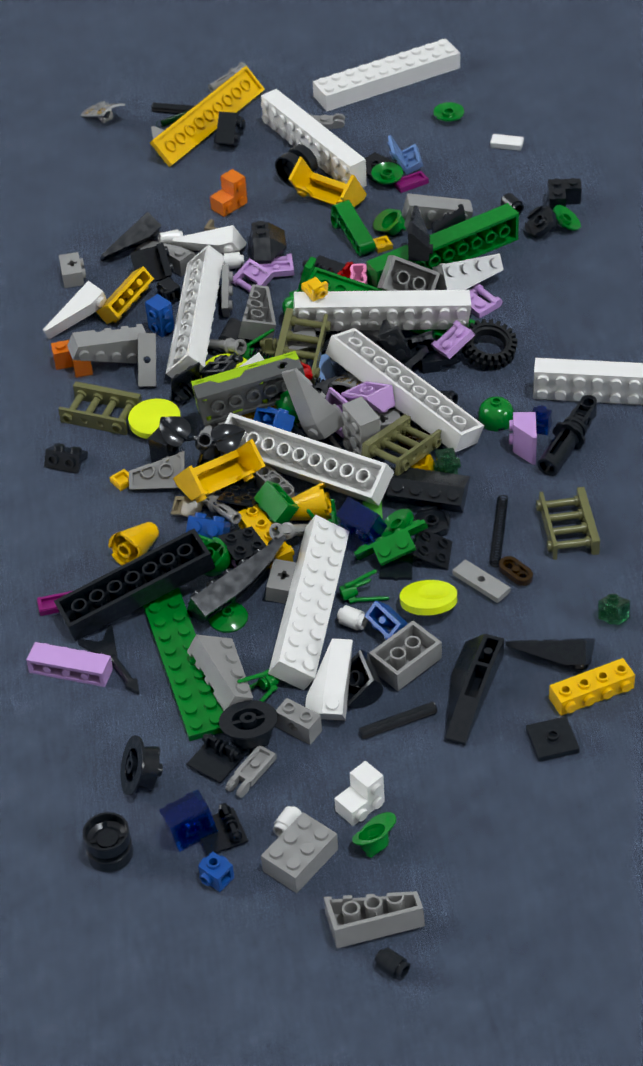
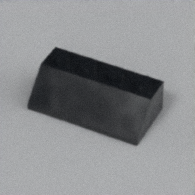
(429, 488)

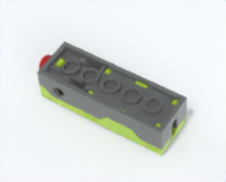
(245, 387)

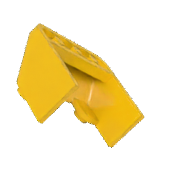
(325, 188)
(220, 472)

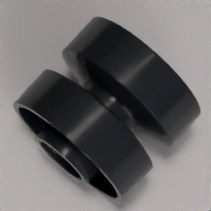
(285, 164)
(108, 842)

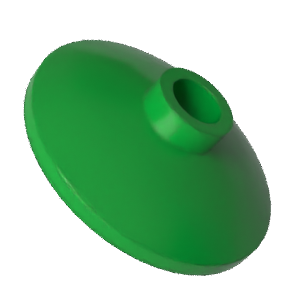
(448, 111)
(387, 173)
(566, 218)
(398, 519)
(230, 619)

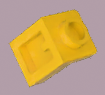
(315, 289)

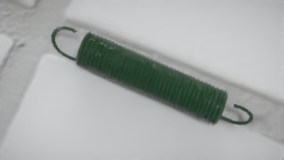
(170, 120)

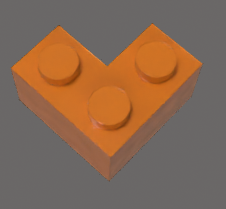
(232, 195)
(64, 360)

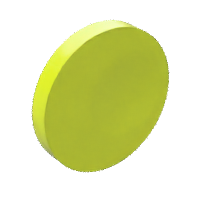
(146, 415)
(428, 597)

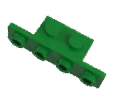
(394, 545)

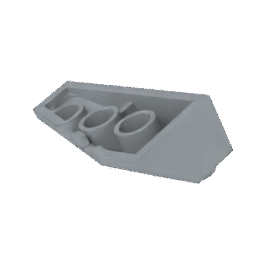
(177, 255)
(314, 412)

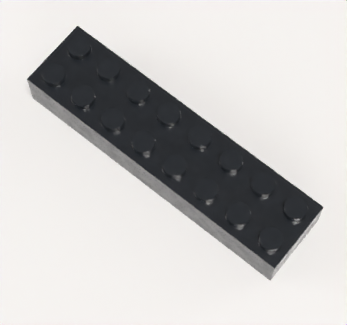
(134, 584)

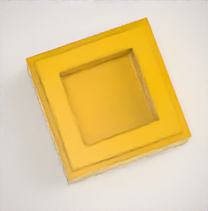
(383, 244)
(120, 479)

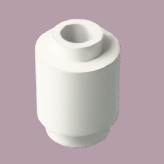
(233, 259)
(352, 618)
(285, 819)

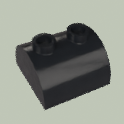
(363, 682)

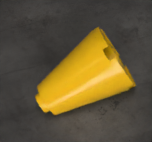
(315, 500)
(133, 542)

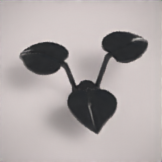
(177, 429)

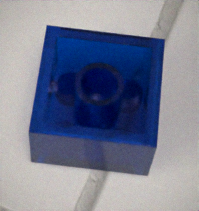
(361, 521)
(188, 820)

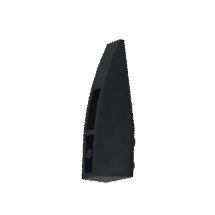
(233, 582)
(471, 684)

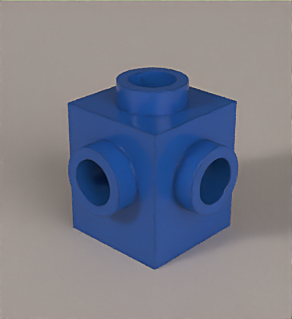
(216, 871)

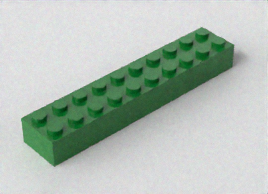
(459, 241)

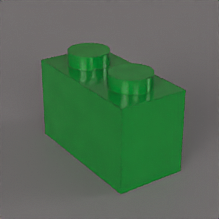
(276, 503)

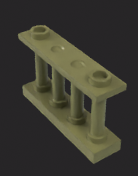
(287, 335)
(100, 395)
(395, 432)
(583, 513)

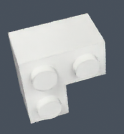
(362, 796)

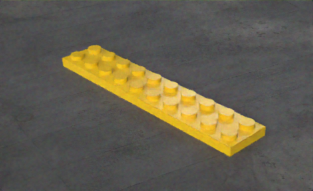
(203, 117)

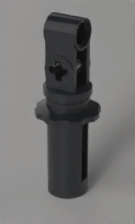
(568, 435)

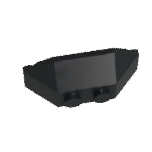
(267, 241)

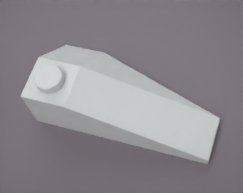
(221, 239)
(82, 305)
(331, 684)

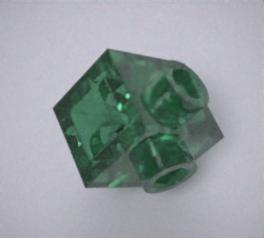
(446, 461)
(614, 609)

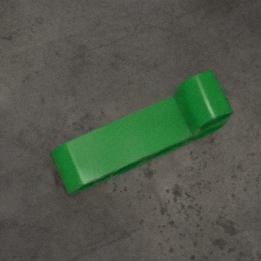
(346, 217)

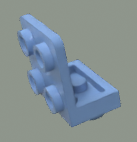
(408, 159)

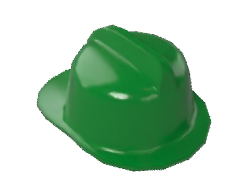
(390, 221)
(375, 834)

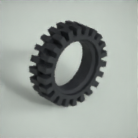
(486, 359)

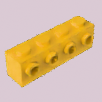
(125, 295)
(259, 521)
(591, 686)

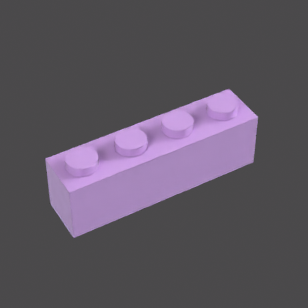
(69, 664)

